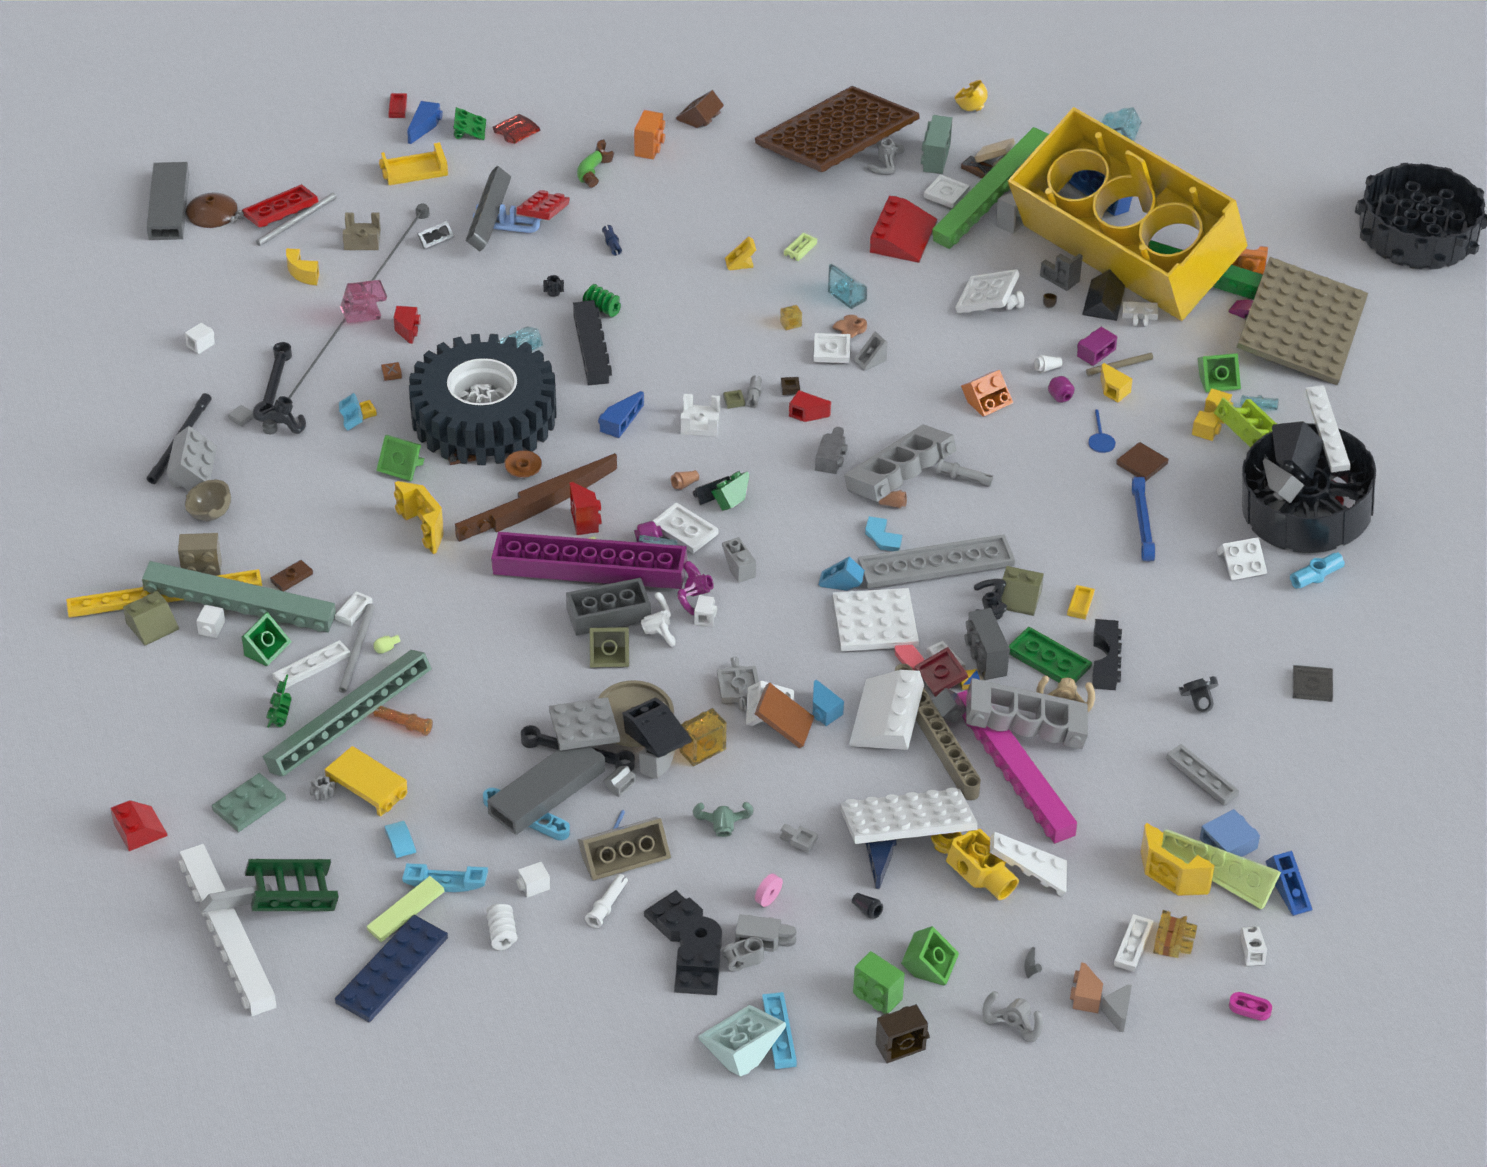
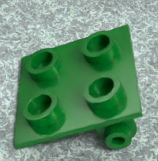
(468, 123)
(280, 705)

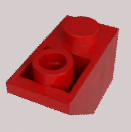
(406, 322)
(809, 407)

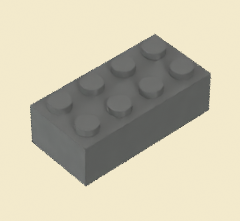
(608, 605)

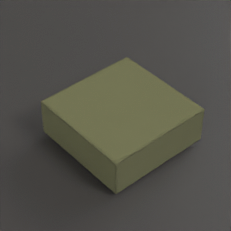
(734, 399)

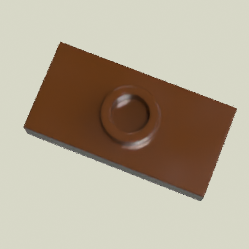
(291, 575)

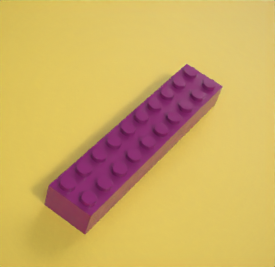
(588, 560)

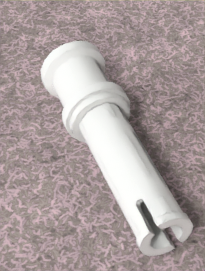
(603, 906)

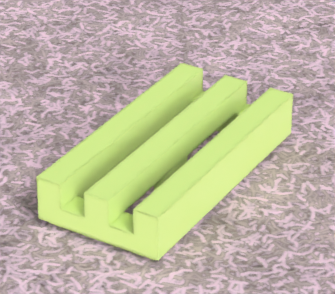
(803, 247)

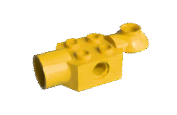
(973, 861)

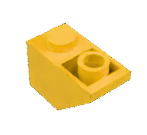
(1115, 383)

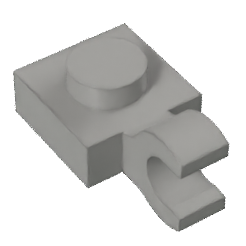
(800, 838)

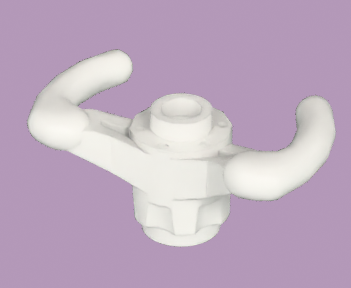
(659, 621)

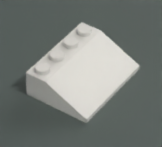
(888, 710)

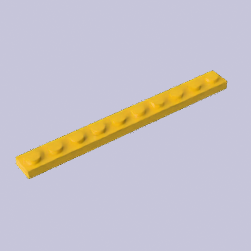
(118, 599)

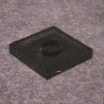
(1312, 683)

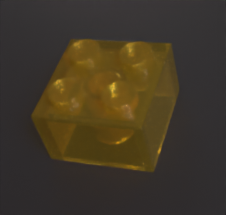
(707, 736)

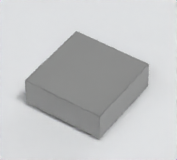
(241, 415)

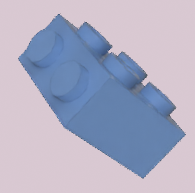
(1231, 834)

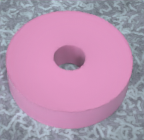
(768, 890)

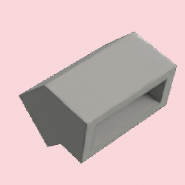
(620, 780)

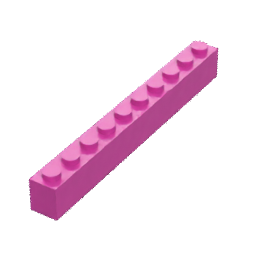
(1026, 780)

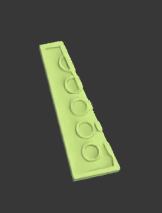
(1237, 874)

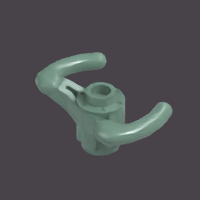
(723, 817)

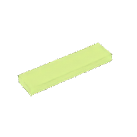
(405, 908)

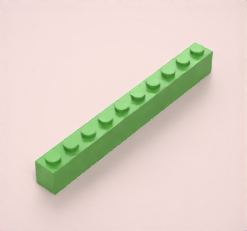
(985, 192)

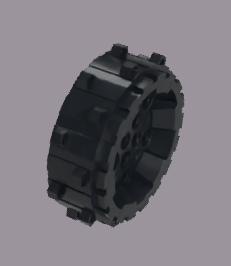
(1421, 215)

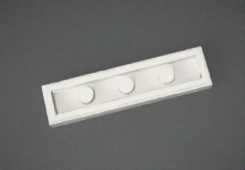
(312, 664)

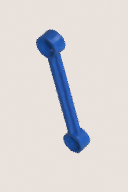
(1147, 545)

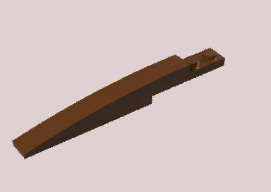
(535, 499)

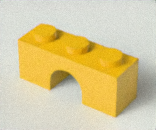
(1206, 422)

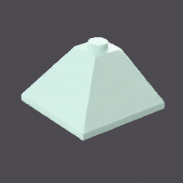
(743, 1039)

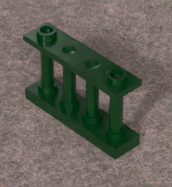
(291, 900)

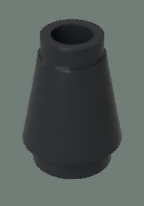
(868, 905)

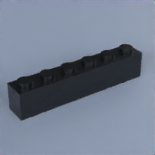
(591, 342)

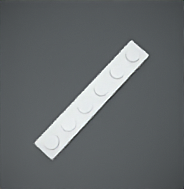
(1327, 428)

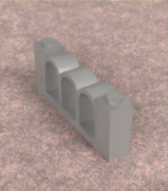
(899, 462)
(982, 714)

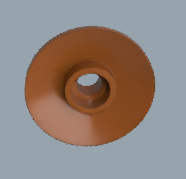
(523, 464)

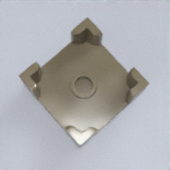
(361, 235)

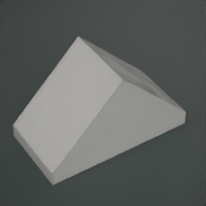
(873, 352)
(1116, 1006)

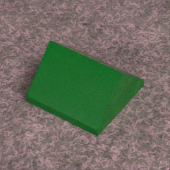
(264, 640)

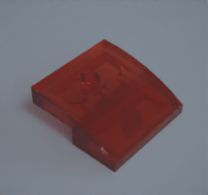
(516, 128)

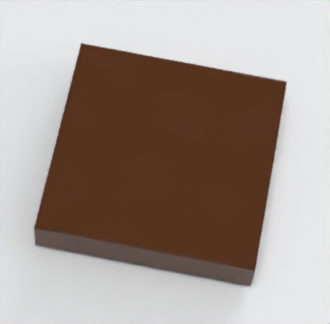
(1142, 461)

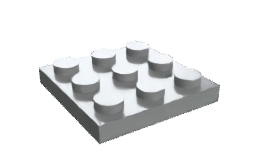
(584, 724)

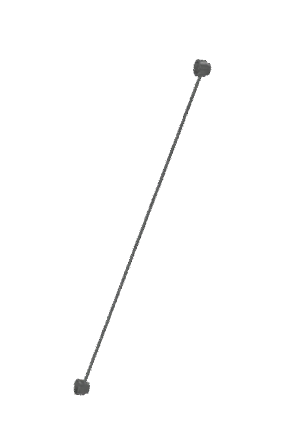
(422, 212)

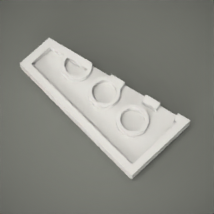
(1032, 861)

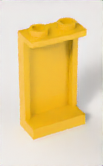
(414, 167)
(368, 779)

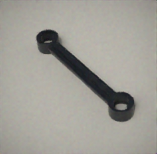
(277, 369)
(551, 742)

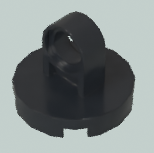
(1200, 689)

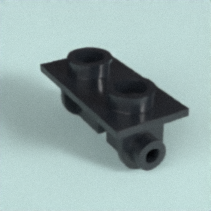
(704, 492)

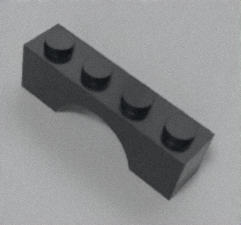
(1105, 670)

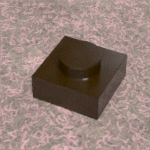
(790, 385)

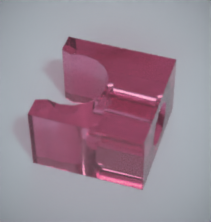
(361, 299)

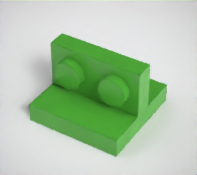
(399, 457)

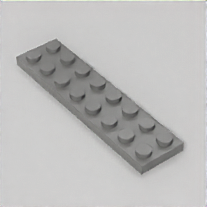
(936, 561)

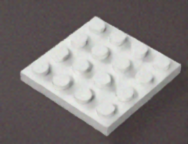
(874, 619)

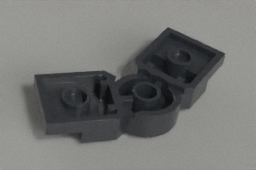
(699, 941)

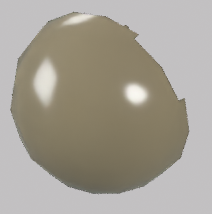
(208, 500)

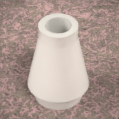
(1047, 363)

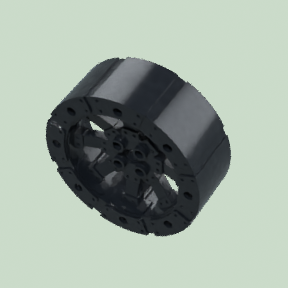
(1310, 533)

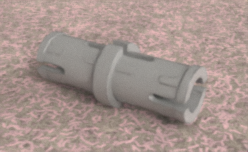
(754, 391)

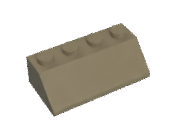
(624, 848)

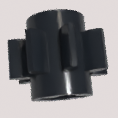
(553, 285)

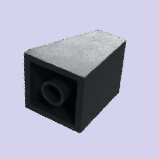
(1297, 448)

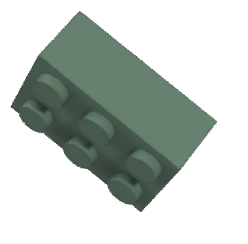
(936, 144)

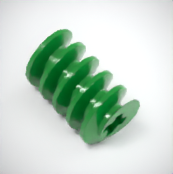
(603, 300)

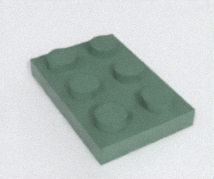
(248, 802)

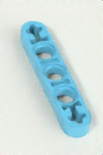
(549, 829)

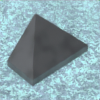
(435, 234)

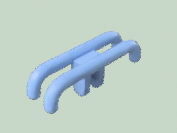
(507, 222)

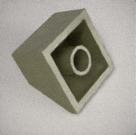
(1022, 590)
(150, 618)
(609, 647)

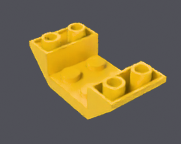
(415, 501)
(1171, 871)

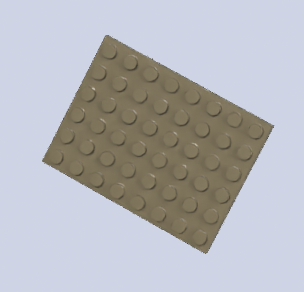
(1302, 320)

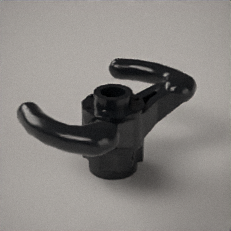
(280, 414)
(993, 599)

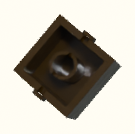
(901, 1033)

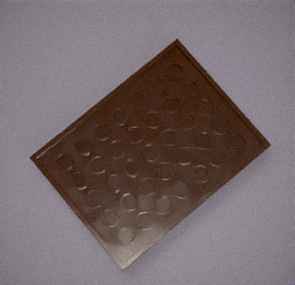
(837, 128)

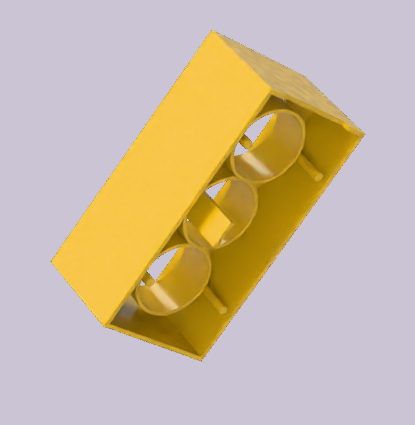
(1164, 193)

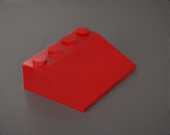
(902, 230)

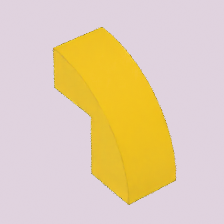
(302, 270)

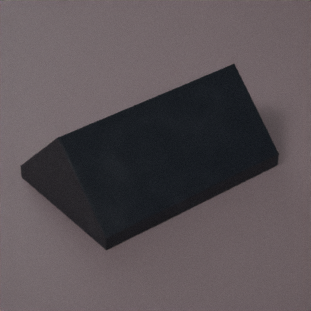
(1104, 296)

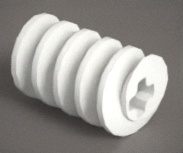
(501, 926)

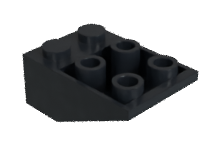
(655, 727)

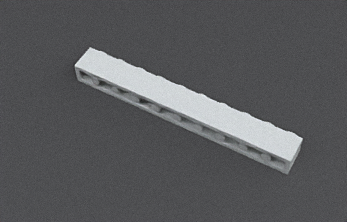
(228, 933)

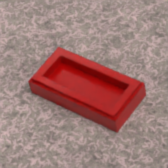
(397, 105)

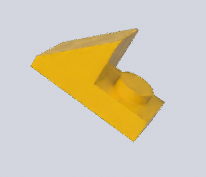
(740, 256)

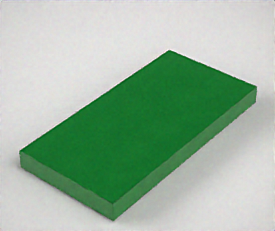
(1048, 656)

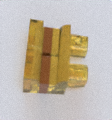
(1170, 935)

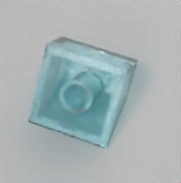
(846, 287)

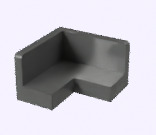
(1064, 272)

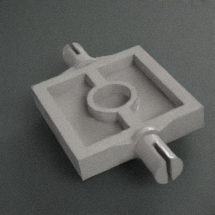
(735, 682)

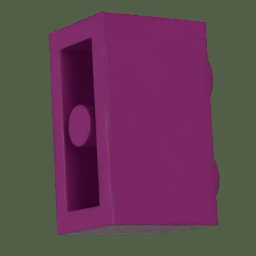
(1097, 346)

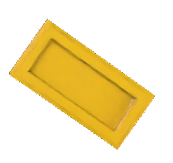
(1080, 602)

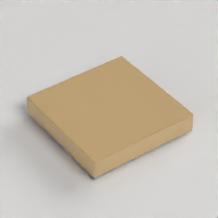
(994, 150)

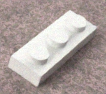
(1133, 943)

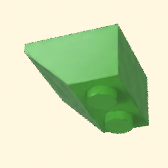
(1219, 372)
(930, 956)

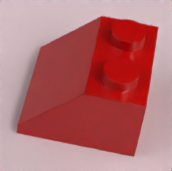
(584, 509)
(137, 824)

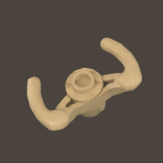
(1068, 690)

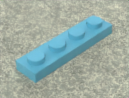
(783, 1048)

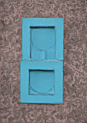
(351, 411)
(400, 839)

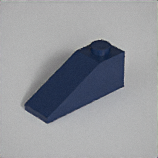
(879, 858)

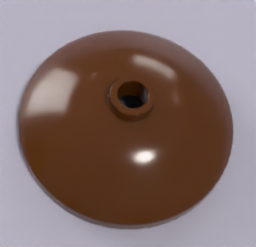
(211, 210)

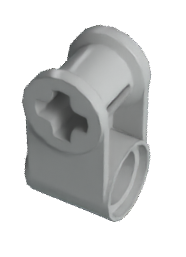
(744, 954)

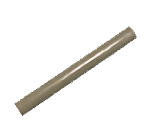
(1122, 363)

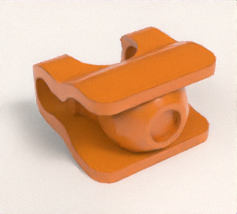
(1253, 259)

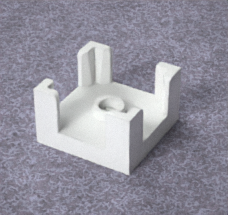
(700, 419)

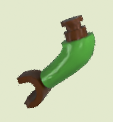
(586, 168)

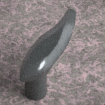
(1030, 966)

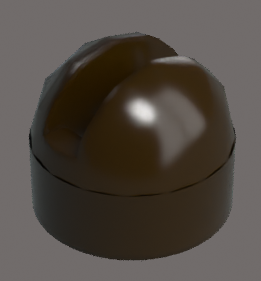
(1049, 300)

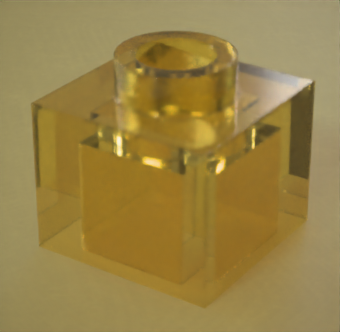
(791, 317)

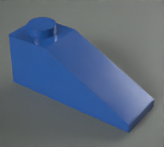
(424, 120)
(621, 414)
(1290, 883)

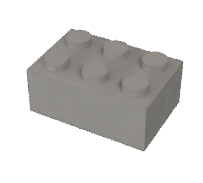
(190, 459)

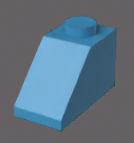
(842, 575)
(826, 704)

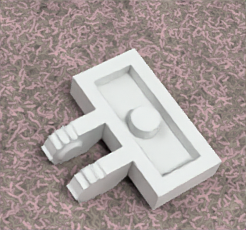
(1140, 310)

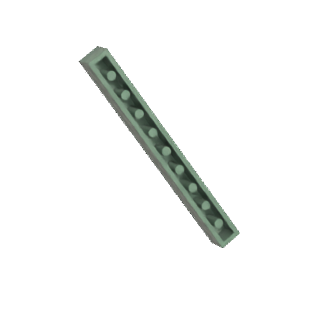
(238, 596)
(346, 713)

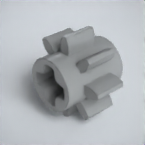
(322, 788)

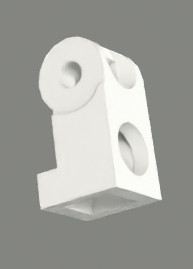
(1253, 946)

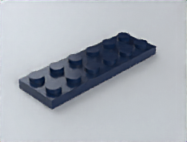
(391, 968)

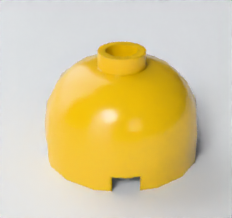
(972, 97)

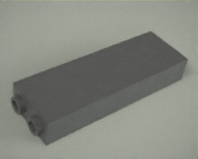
(168, 201)
(545, 787)

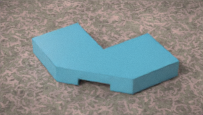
(884, 541)

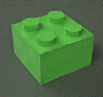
(878, 983)

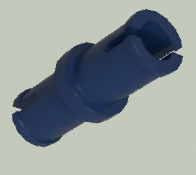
(612, 240)

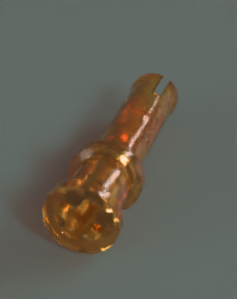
(410, 721)

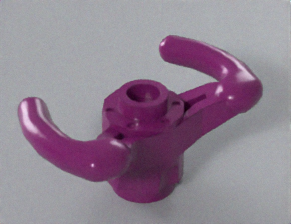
(694, 586)

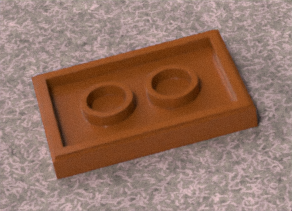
(784, 715)

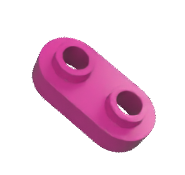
(1250, 1006)

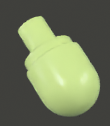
(385, 643)

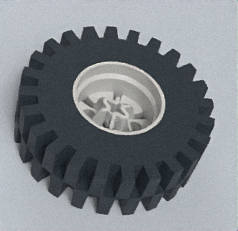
(482, 398)

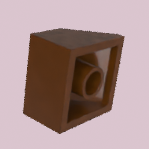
(701, 110)

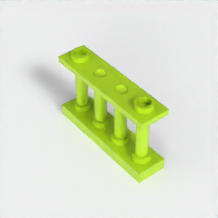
(1247, 422)

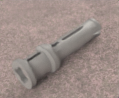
(955, 470)

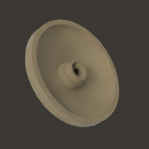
(628, 695)

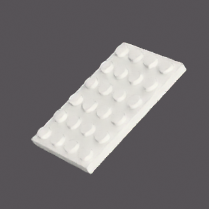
(907, 815)

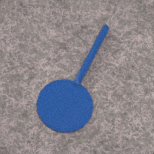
(1101, 442)

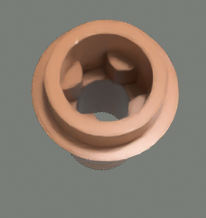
(683, 479)
(895, 499)

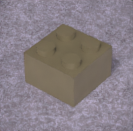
(200, 553)

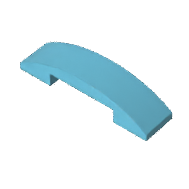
(451, 880)

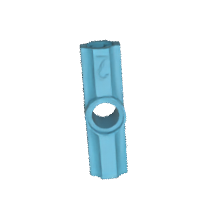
(1317, 570)

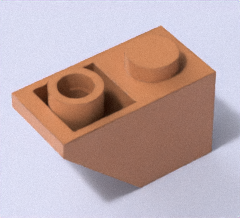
(1087, 991)

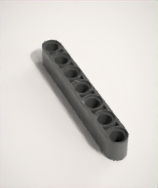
(488, 208)

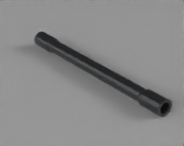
(158, 469)

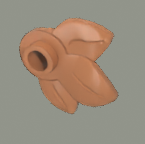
(851, 325)

